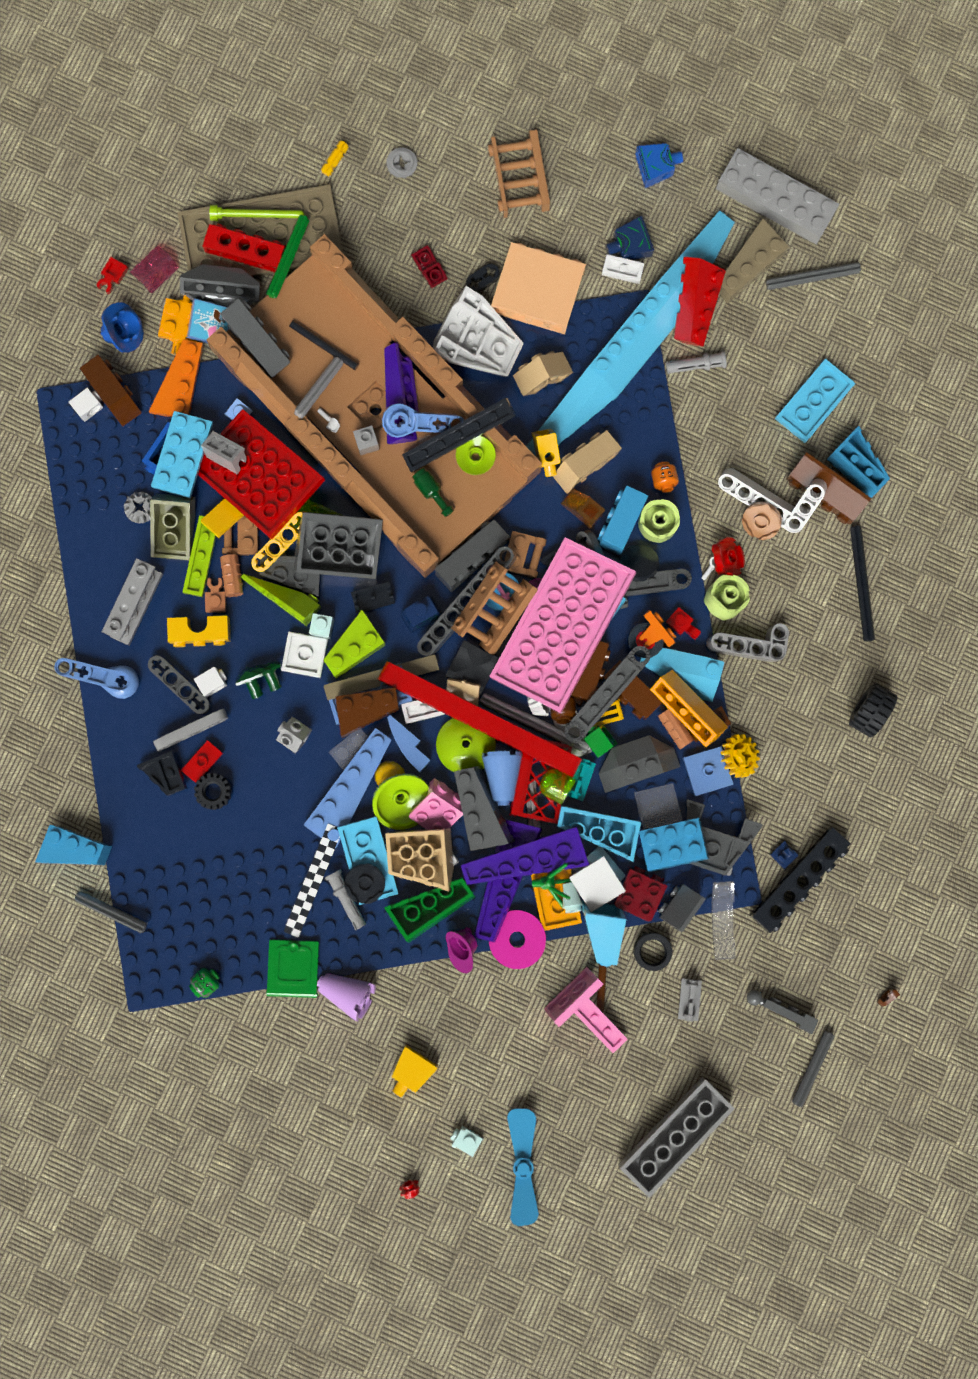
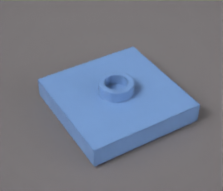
(707, 771)

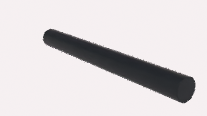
(324, 345)

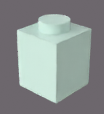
(321, 626)

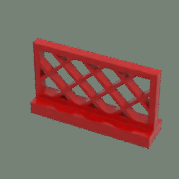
(522, 785)

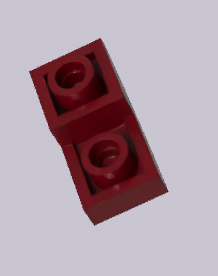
(429, 267)

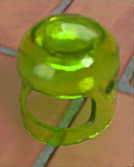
(556, 785)

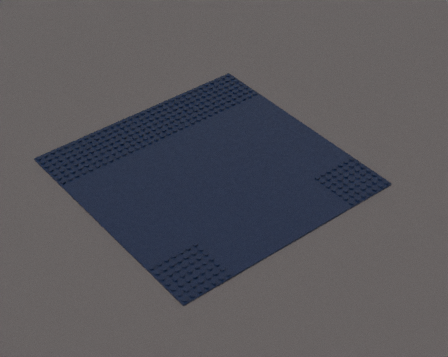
(230, 875)

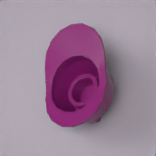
(461, 948)

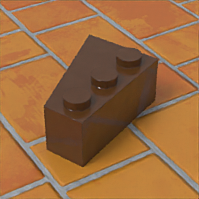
(110, 390)
(364, 708)

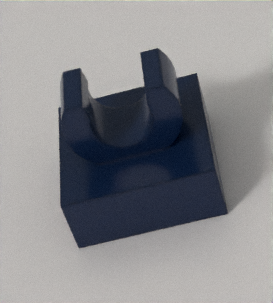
(784, 855)

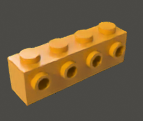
(689, 708)

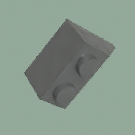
(681, 907)

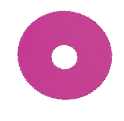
(534, 941)

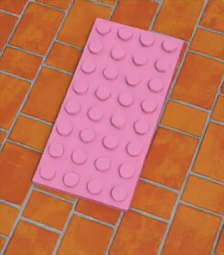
(563, 625)

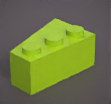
(354, 646)

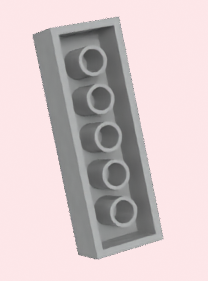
(777, 196)
(676, 1137)

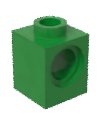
(600, 740)

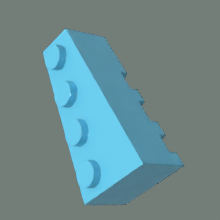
(604, 830)

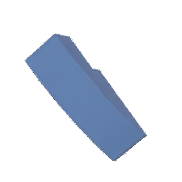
(407, 743)

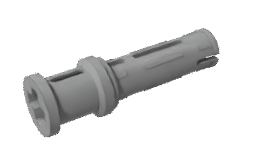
(706, 361)
(338, 885)

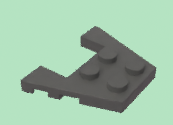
(722, 848)

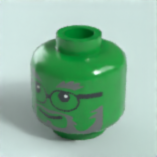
(204, 982)

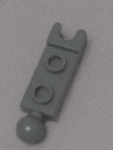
(803, 1021)

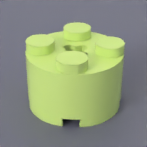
(655, 510)
(727, 596)

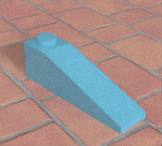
(697, 671)

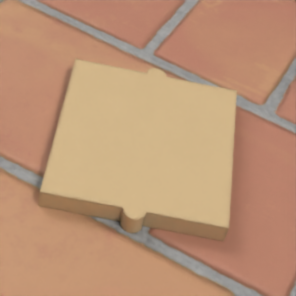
(464, 690)

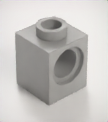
(366, 440)

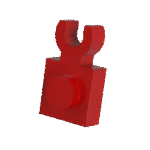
(113, 273)

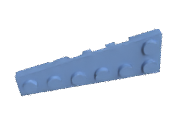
(349, 788)

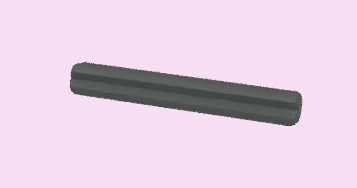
(110, 912)
(813, 1068)

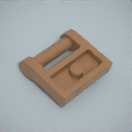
(246, 539)
(520, 544)

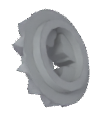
(407, 156)
(129, 507)

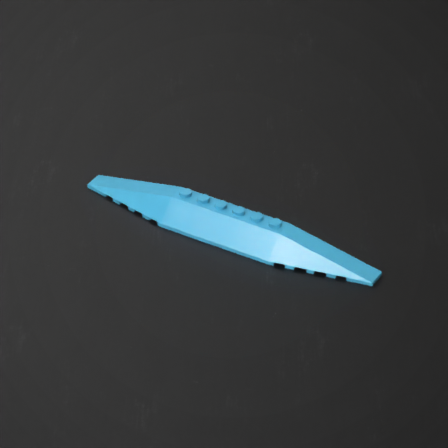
(634, 340)

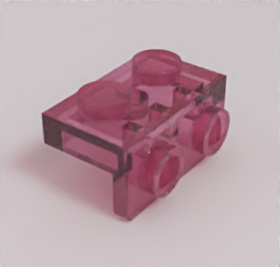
(154, 269)

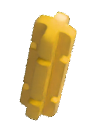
(334, 158)

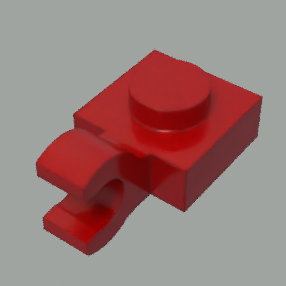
(681, 622)

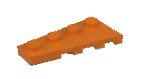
(180, 381)

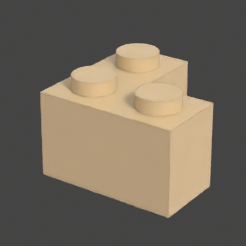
(542, 371)

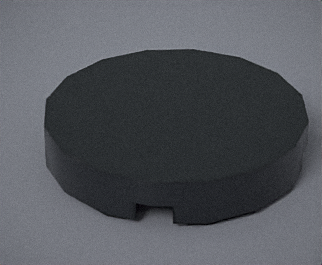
(642, 560)
(365, 883)

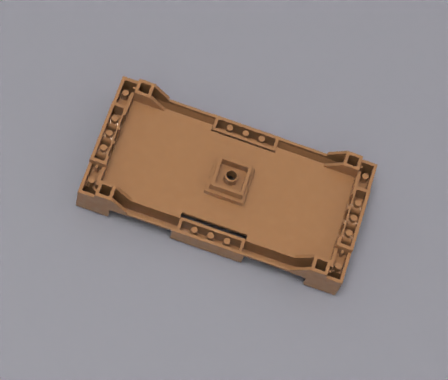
(348, 315)

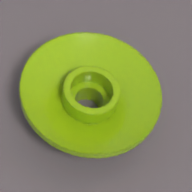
(479, 446)

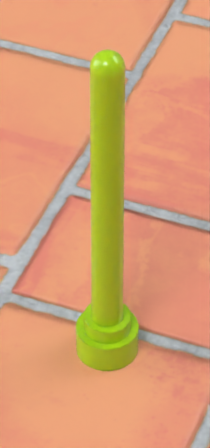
(217, 213)

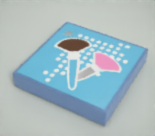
(204, 320)

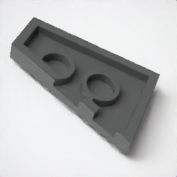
(283, 572)

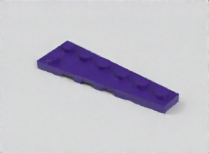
(529, 858)
(501, 892)

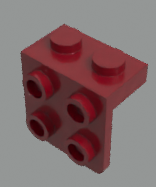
(641, 894)

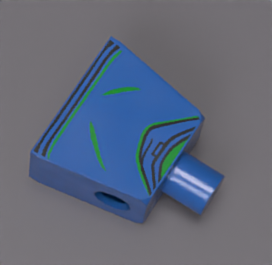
(656, 163)

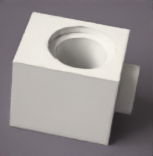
(86, 404)
(211, 681)

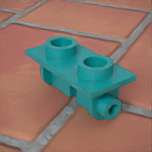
(582, 778)

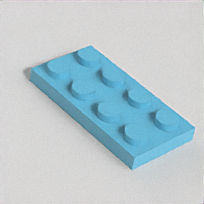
(815, 401)
(181, 454)
(365, 844)

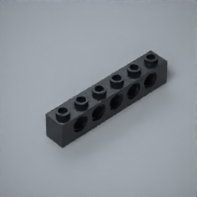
(789, 882)

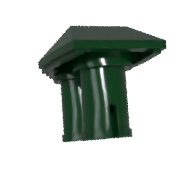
(250, 675)

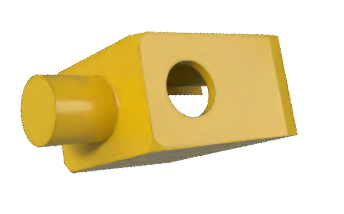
(545, 442)
(412, 1071)

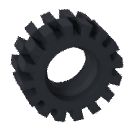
(204, 782)

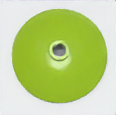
(450, 747)
(395, 810)

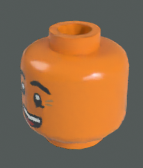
(664, 477)

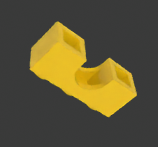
(216, 632)

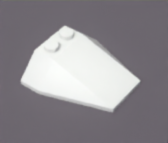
(477, 336)

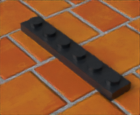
(459, 435)

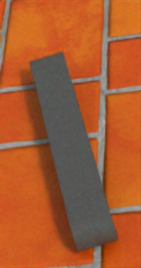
(457, 605)

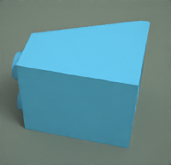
(605, 932)

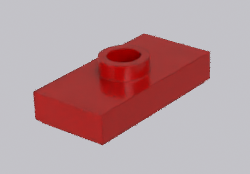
(202, 761)

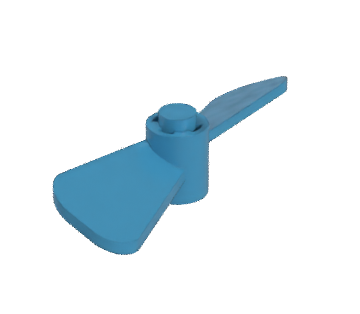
(522, 1128)

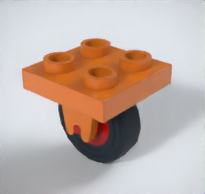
(650, 635)

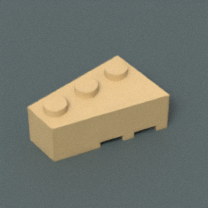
(586, 460)

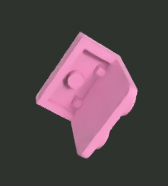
(439, 808)

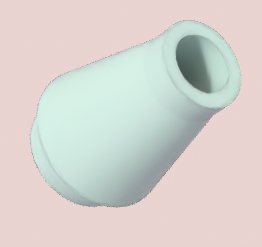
(574, 904)

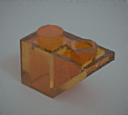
(583, 507)

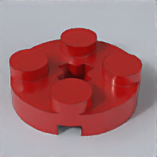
(722, 551)

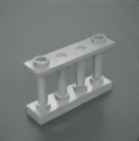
(132, 602)

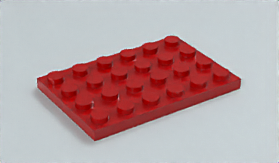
(269, 483)

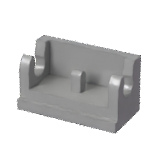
(224, 451)

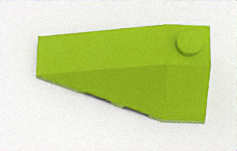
(291, 601)

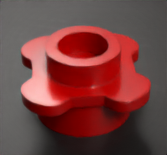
(410, 1189)

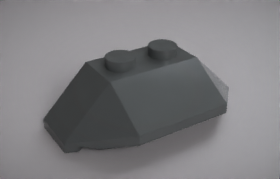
(219, 285)
(636, 762)

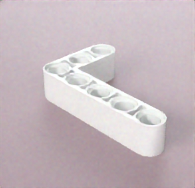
(757, 491)

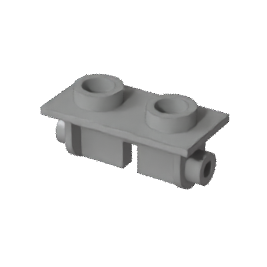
(689, 1000)

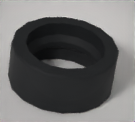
(667, 955)

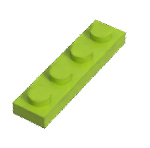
(199, 560)

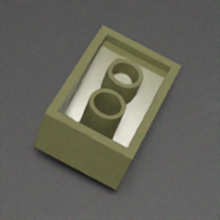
(171, 526)

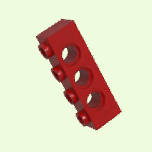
(218, 233)

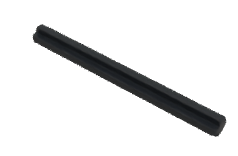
(862, 583)

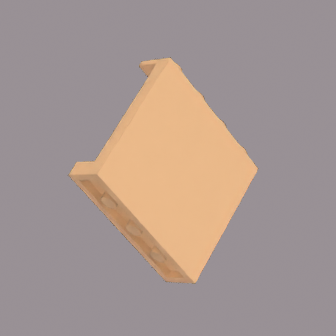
(538, 287)

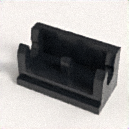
(373, 597)

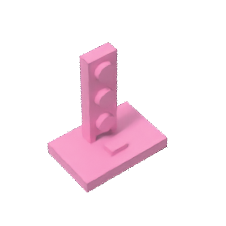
(576, 1000)

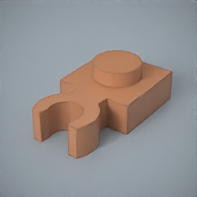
(215, 600)

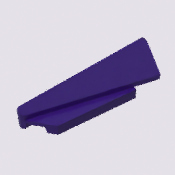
(399, 386)

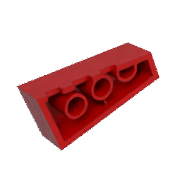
(698, 300)

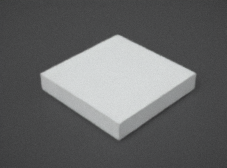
(304, 654)
(597, 883)

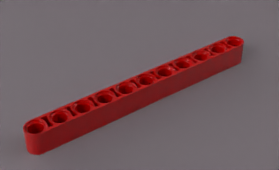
(479, 719)

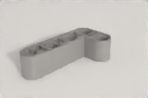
(765, 646)

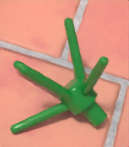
(548, 883)

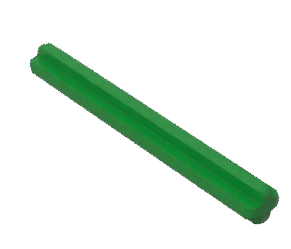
(287, 257)

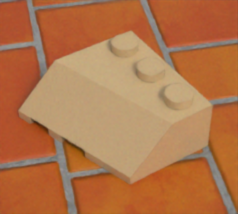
(421, 856)

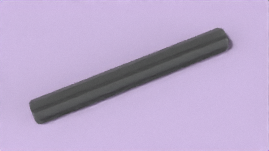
(813, 276)

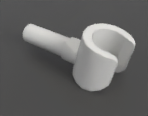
(333, 424)
(709, 570)

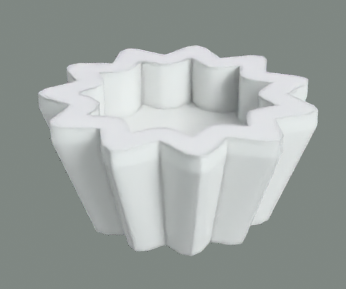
(538, 708)

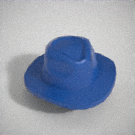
(122, 327)

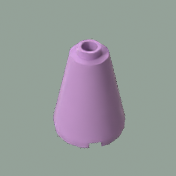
(347, 994)

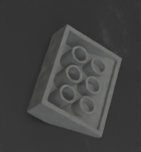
(338, 545)

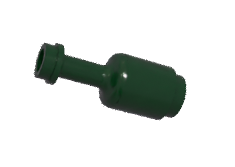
(430, 489)

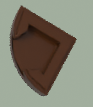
(889, 996)

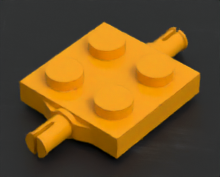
(175, 321)

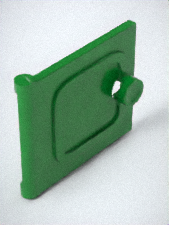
(292, 971)

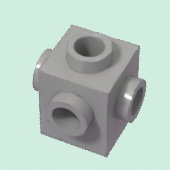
(293, 734)

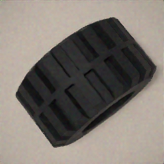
(873, 710)

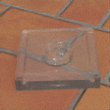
(658, 806)

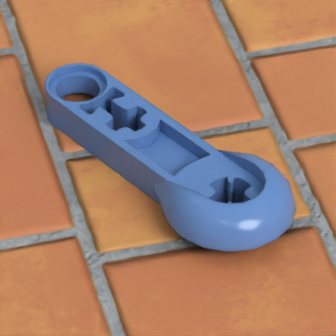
(414, 421)
(103, 677)

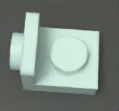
(466, 1140)

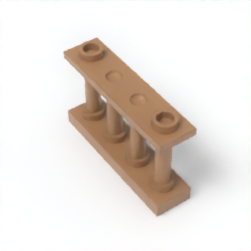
(534, 162)
(507, 618)

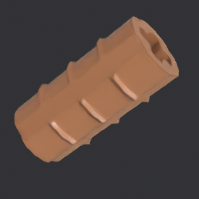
(231, 575)
(676, 729)

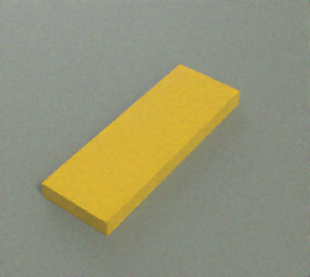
(221, 518)

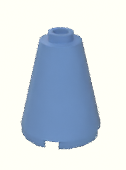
(502, 774)

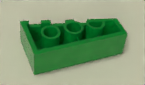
(425, 910)

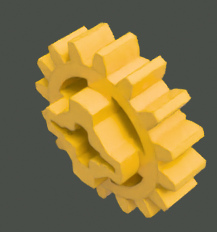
(740, 755)

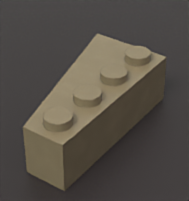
(755, 257)

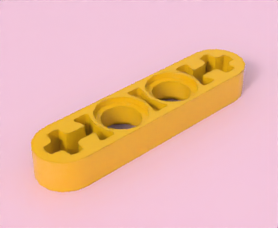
(281, 541)

